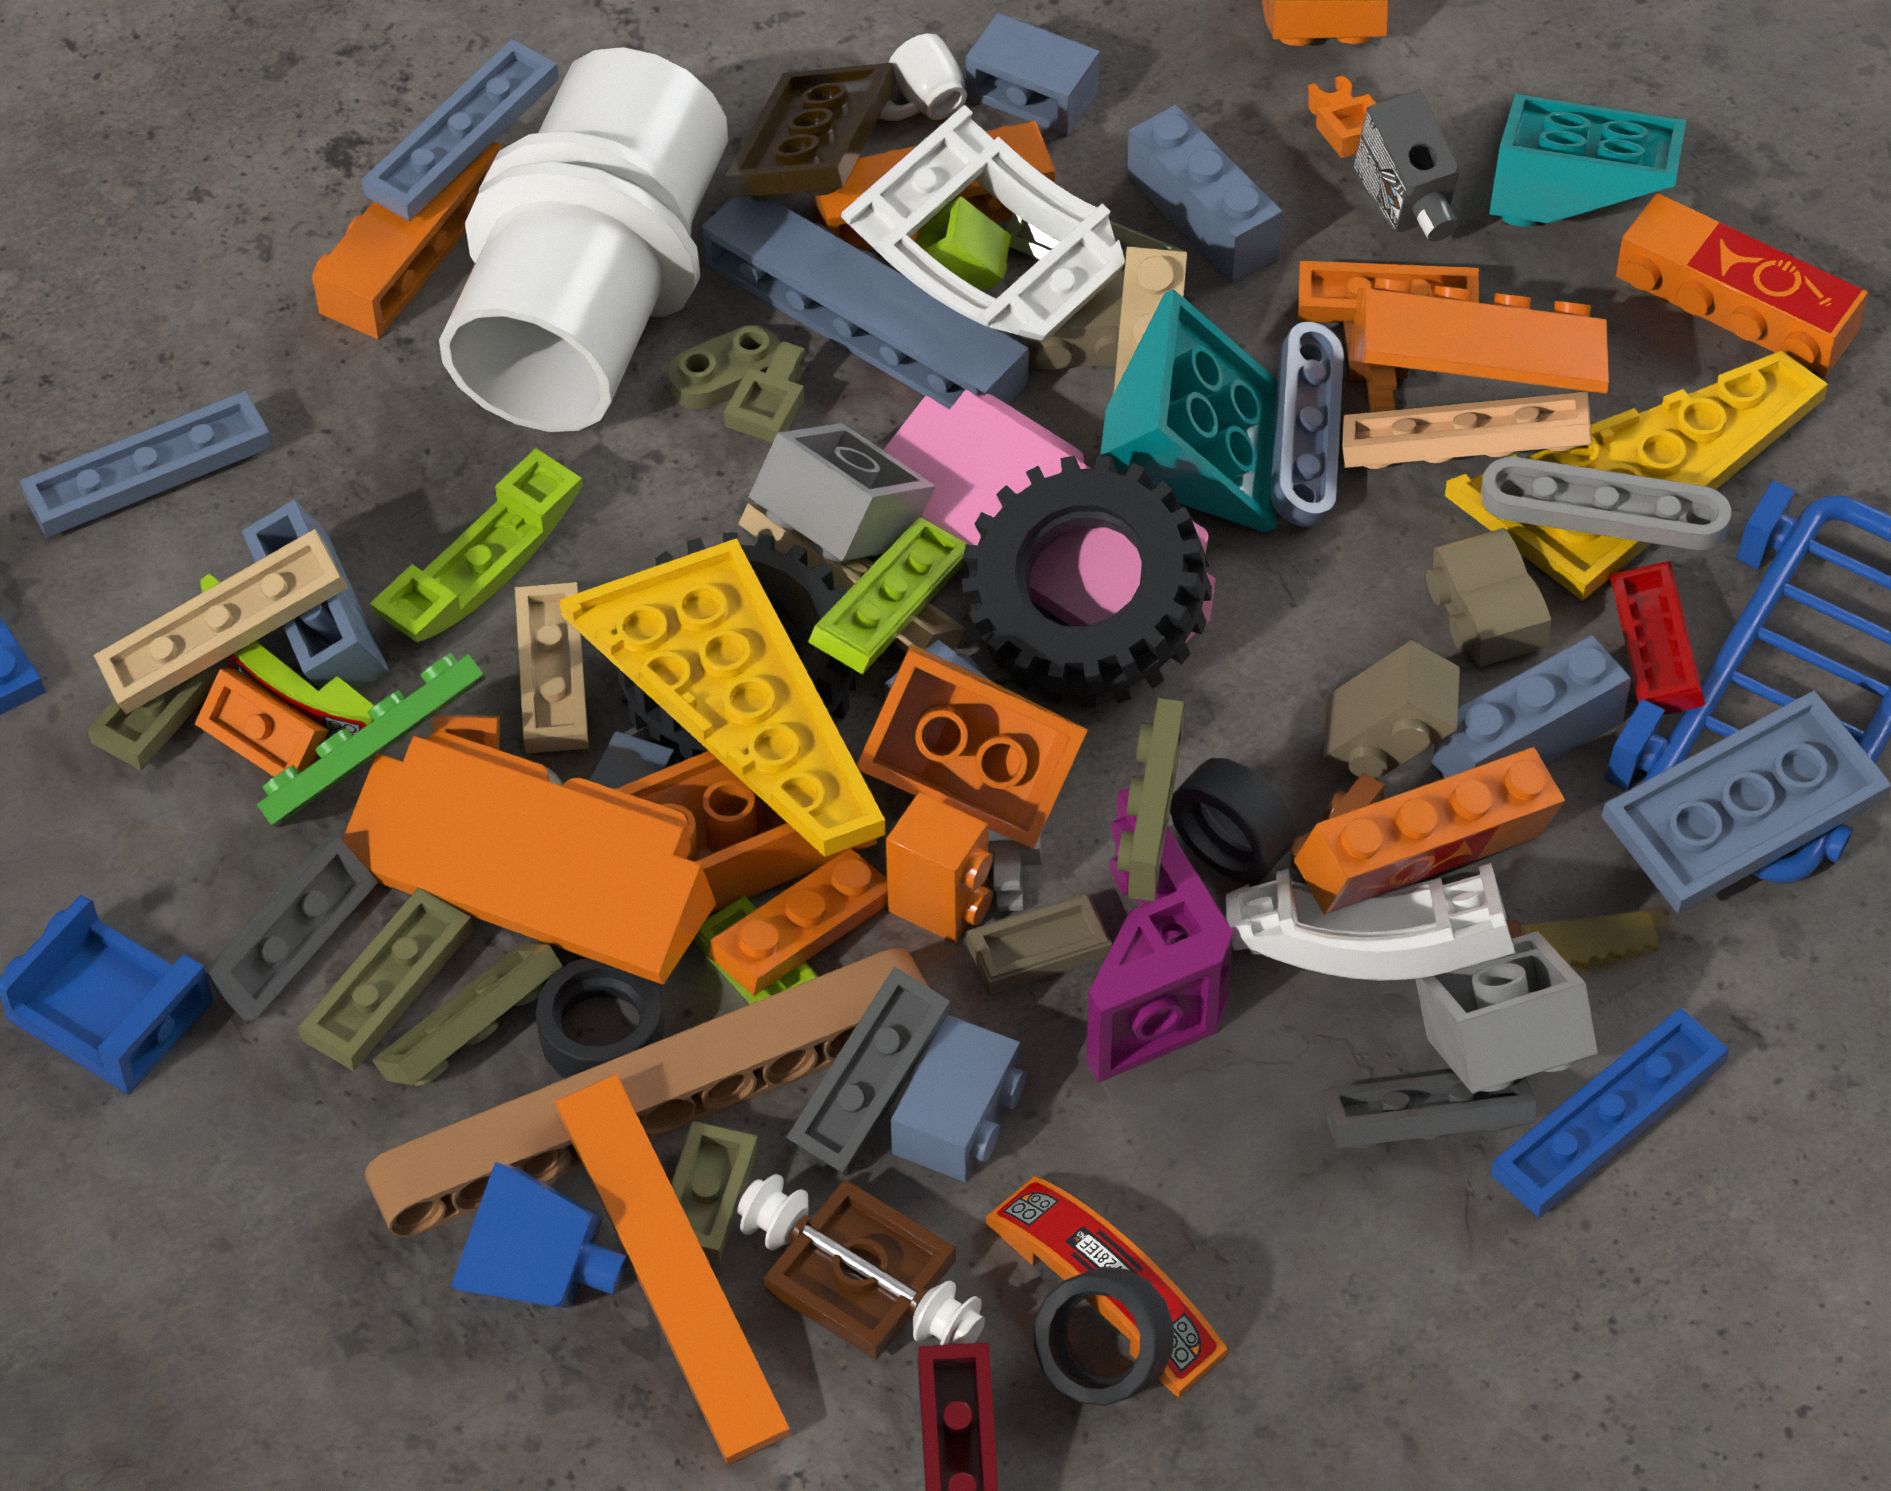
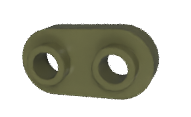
(724, 366)

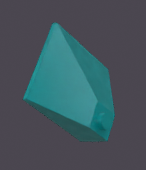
(1579, 158)
(1196, 417)

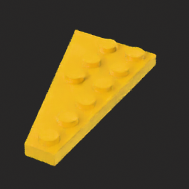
(1685, 440)

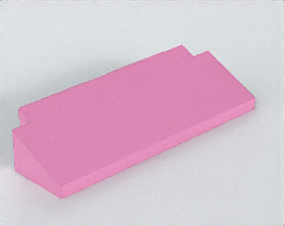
(991, 445)

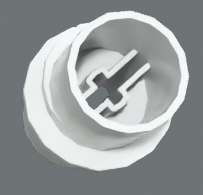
(583, 240)

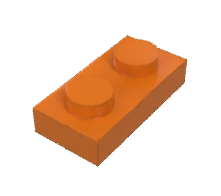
(259, 724)

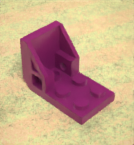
(1165, 969)

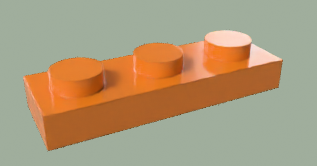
(1330, 288)
(800, 921)

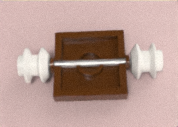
(859, 1267)

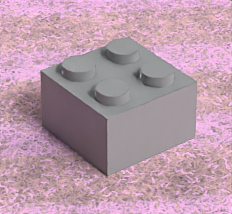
(839, 491)
(1509, 1016)

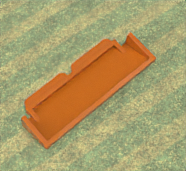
(533, 855)

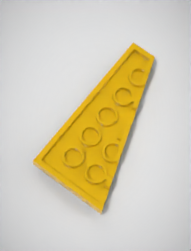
(725, 669)

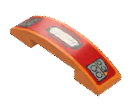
(1074, 1239)

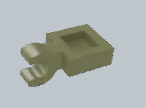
(771, 399)

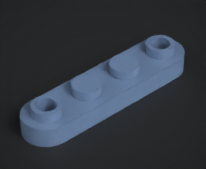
(1307, 424)

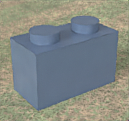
(1032, 73)
(957, 1099)

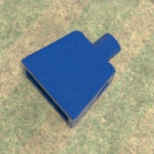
(535, 1244)

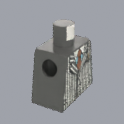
(1408, 166)

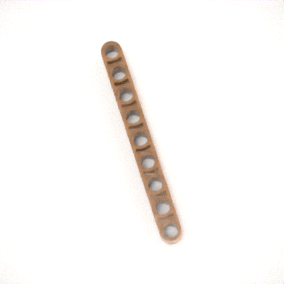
(666, 1082)

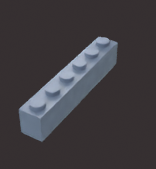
(861, 303)

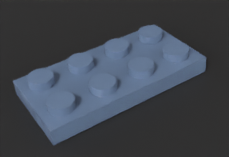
(1746, 801)

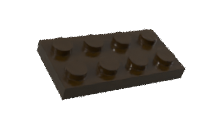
(811, 131)

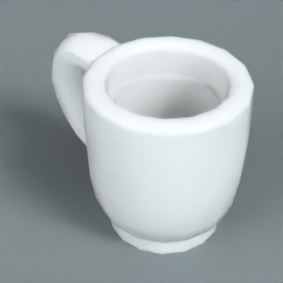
(927, 79)

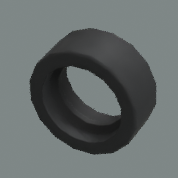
(1233, 819)
(587, 980)
(1056, 1353)

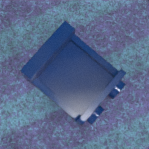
(102, 996)

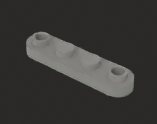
(1605, 503)

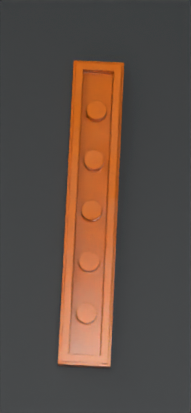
(672, 1269)

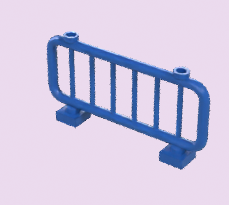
(1766, 529)

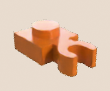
(1339, 115)

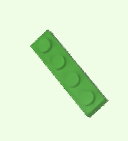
(391, 722)

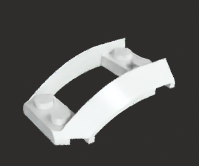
(938, 172)
(1389, 937)

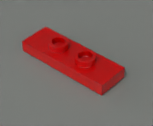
(1657, 638)

